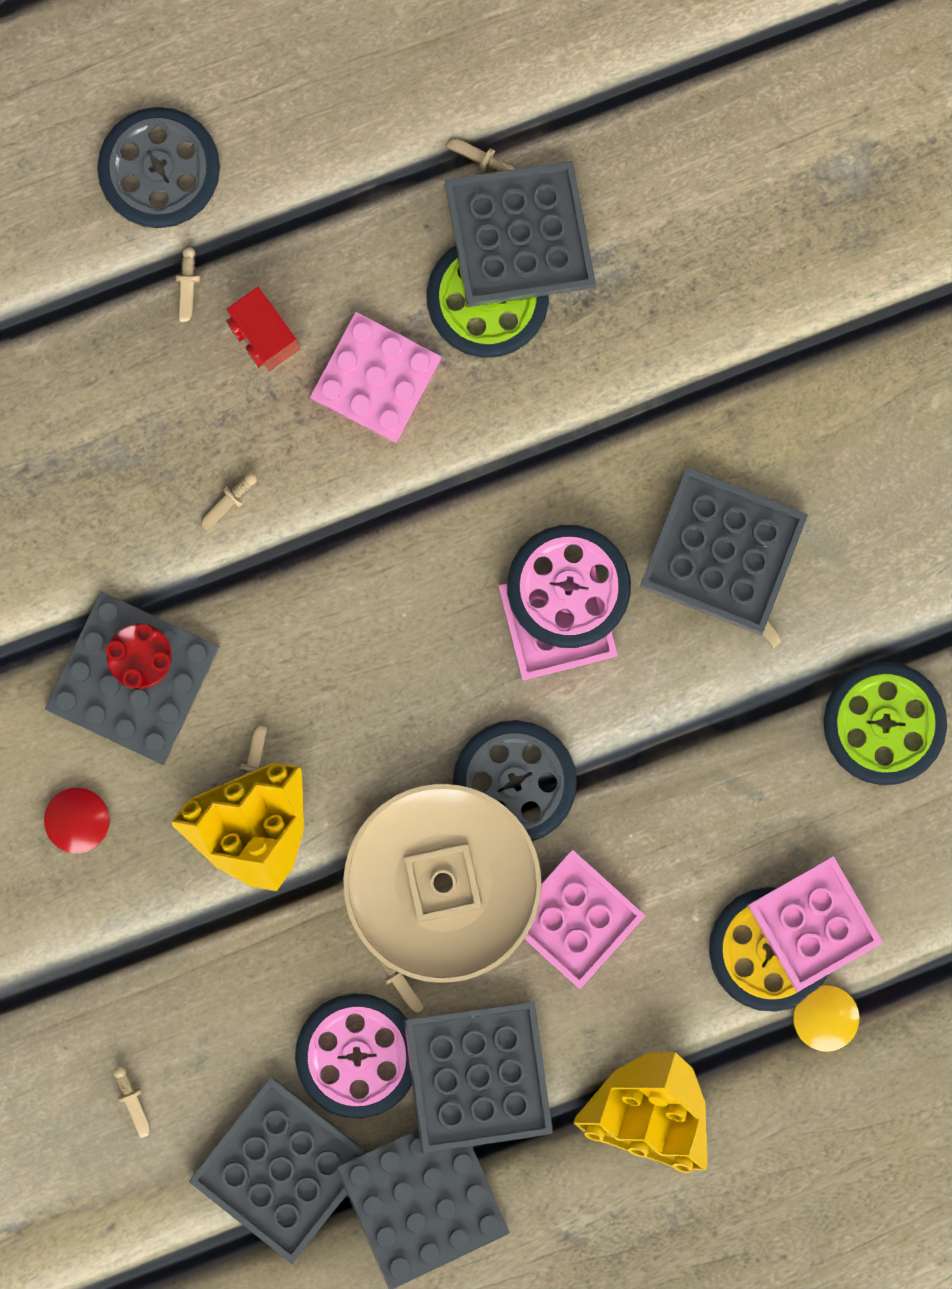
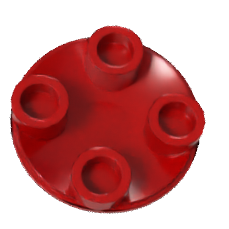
(139, 656)
(76, 820)

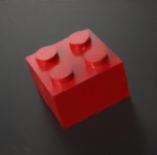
(263, 329)

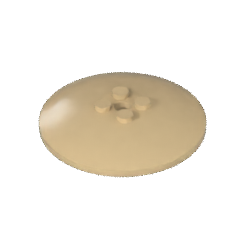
(394, 893)

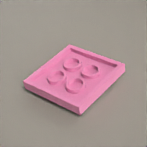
(376, 377)
(541, 659)
(580, 919)
(814, 924)

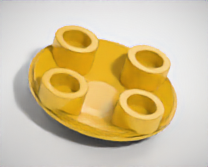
(826, 1018)

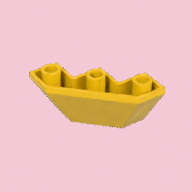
(249, 824)
(651, 1111)

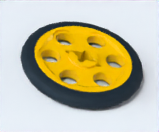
(726, 952)

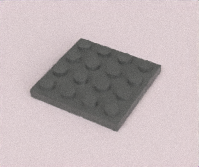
(519, 234)
(723, 551)
(134, 718)
(478, 1077)
(278, 1169)
(420, 1206)

